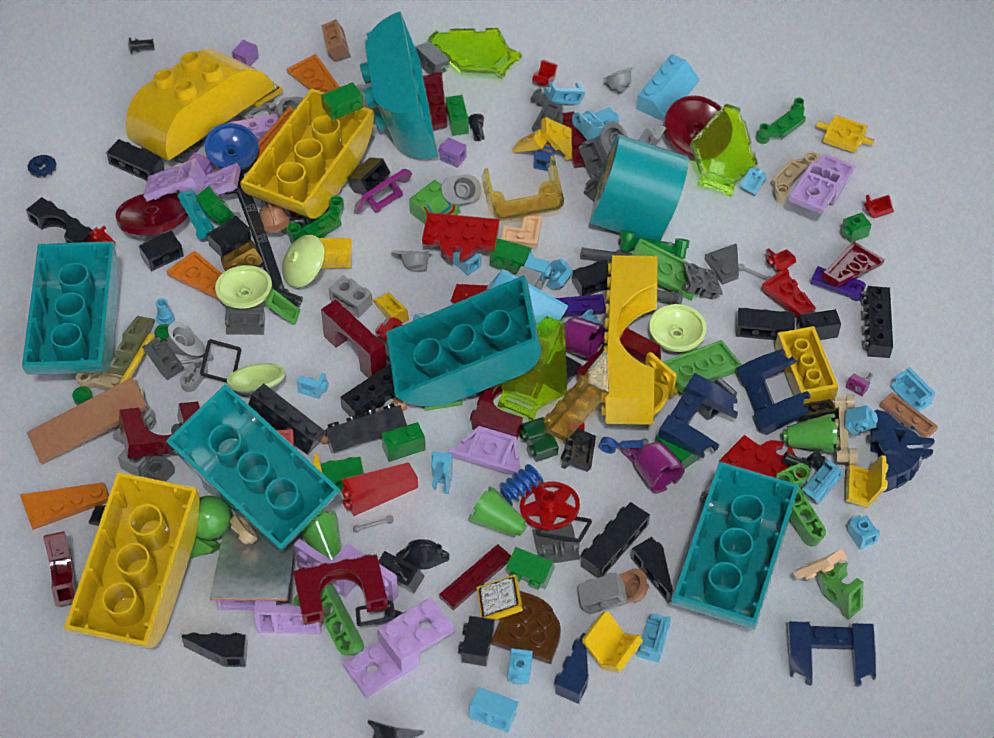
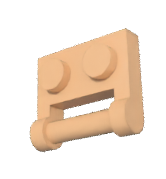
(825, 564)

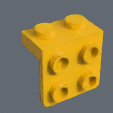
(337, 253)
(663, 374)
(864, 484)
(610, 644)

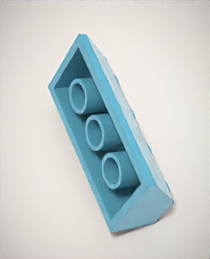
(669, 83)
(542, 303)

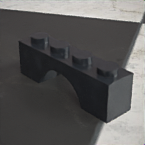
(46, 215)

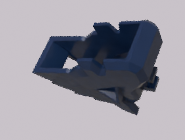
(902, 449)

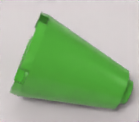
(813, 434)
(497, 514)
(323, 534)

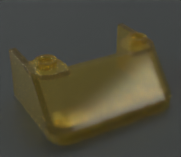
(548, 200)

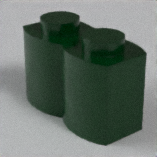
(539, 444)

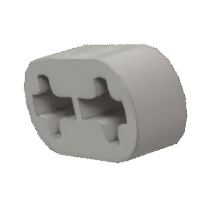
(191, 374)

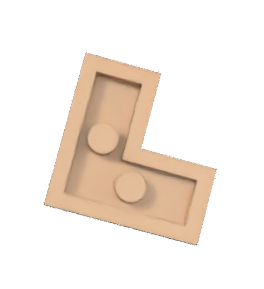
(525, 236)

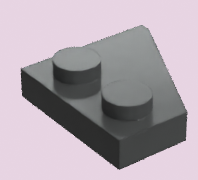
(550, 110)
(724, 263)

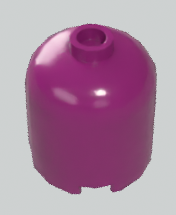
(583, 336)
(658, 466)

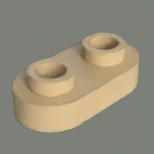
(245, 531)

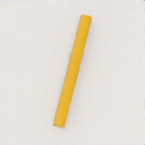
(137, 359)

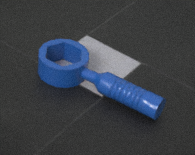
(605, 441)

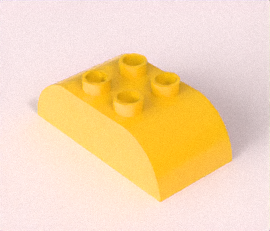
(192, 100)
(310, 158)
(136, 561)

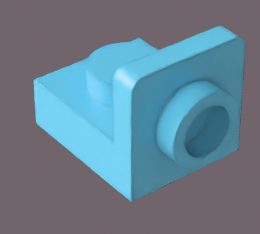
(753, 180)
(561, 273)
(312, 387)

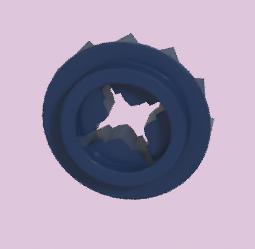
(39, 161)

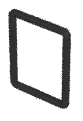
(206, 355)
(588, 520)
(359, 623)

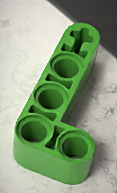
(812, 529)
(348, 640)

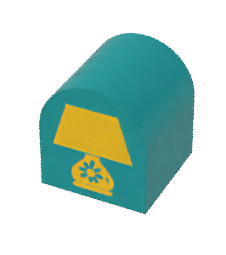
(639, 188)

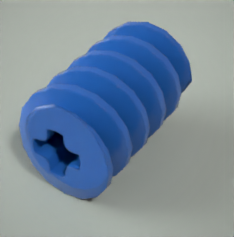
(519, 483)

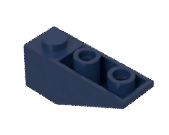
(575, 676)

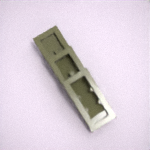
(131, 342)

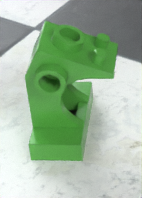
(842, 593)

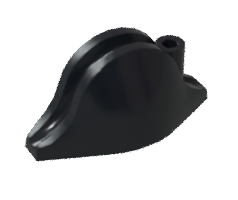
(423, 554)
(386, 731)

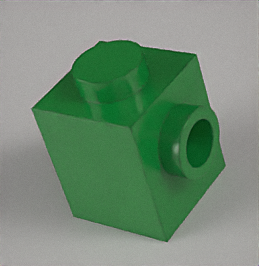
(856, 227)

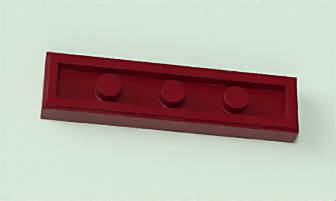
(474, 577)

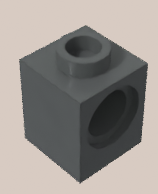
(160, 464)

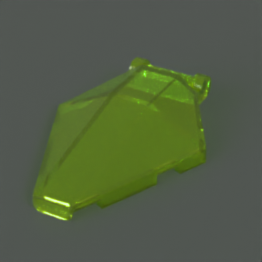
(476, 51)
(724, 150)
(546, 379)

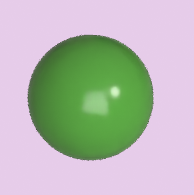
(213, 518)

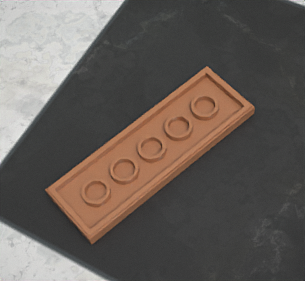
(85, 421)

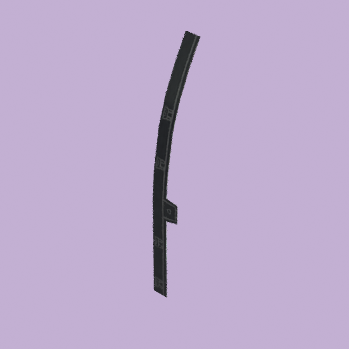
(259, 235)

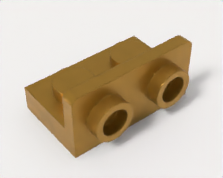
(243, 255)

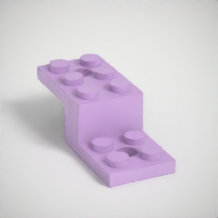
(191, 177)
(822, 183)
(309, 557)
(273, 616)
(398, 647)

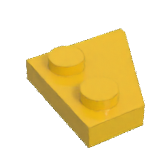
(558, 136)

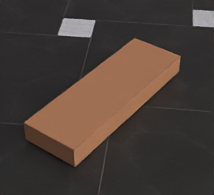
(908, 415)

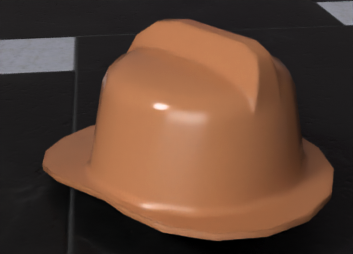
(273, 218)
(635, 585)

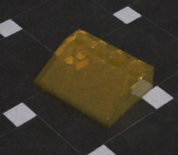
(579, 400)

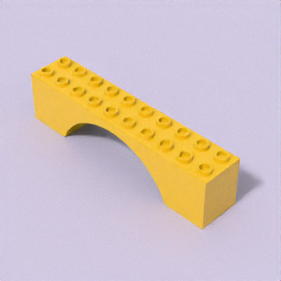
(630, 381)

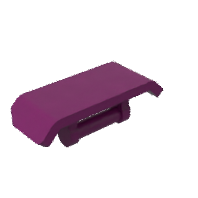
(401, 176)

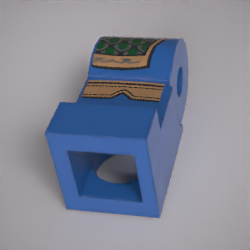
(543, 154)

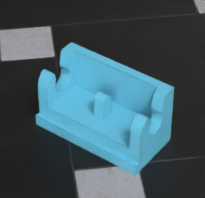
(565, 95)
(913, 389)
(442, 470)
(823, 481)
(654, 637)
(493, 709)

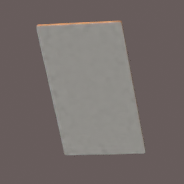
(251, 570)

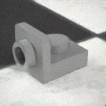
(653, 136)

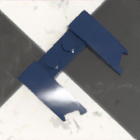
(768, 414)
(676, 425)
(858, 638)

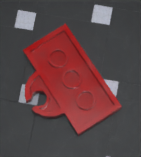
(460, 234)
(758, 457)

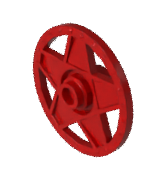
(550, 506)

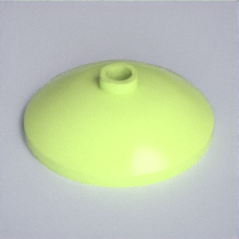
(303, 261)
(243, 286)
(679, 321)
(250, 378)

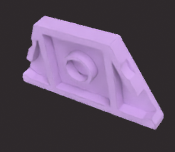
(489, 450)

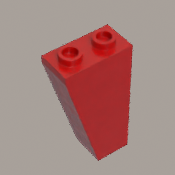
(377, 487)

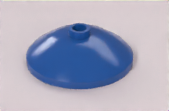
(231, 138)

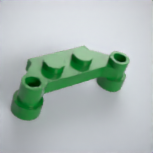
(783, 125)
(322, 225)
(679, 248)

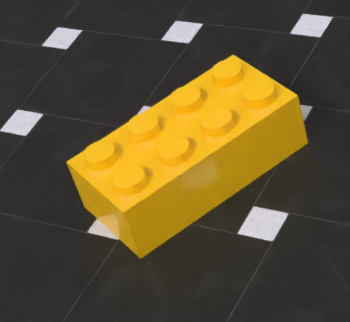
(812, 367)

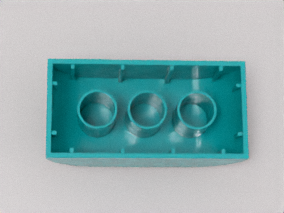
(398, 88)
(72, 309)
(465, 346)
(253, 468)
(736, 545)

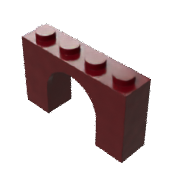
(341, 326)
(634, 344)
(493, 418)
(142, 442)
(363, 571)

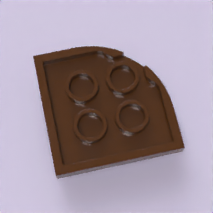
(530, 630)

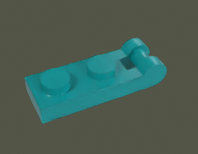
(196, 214)

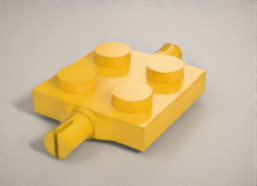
(845, 133)

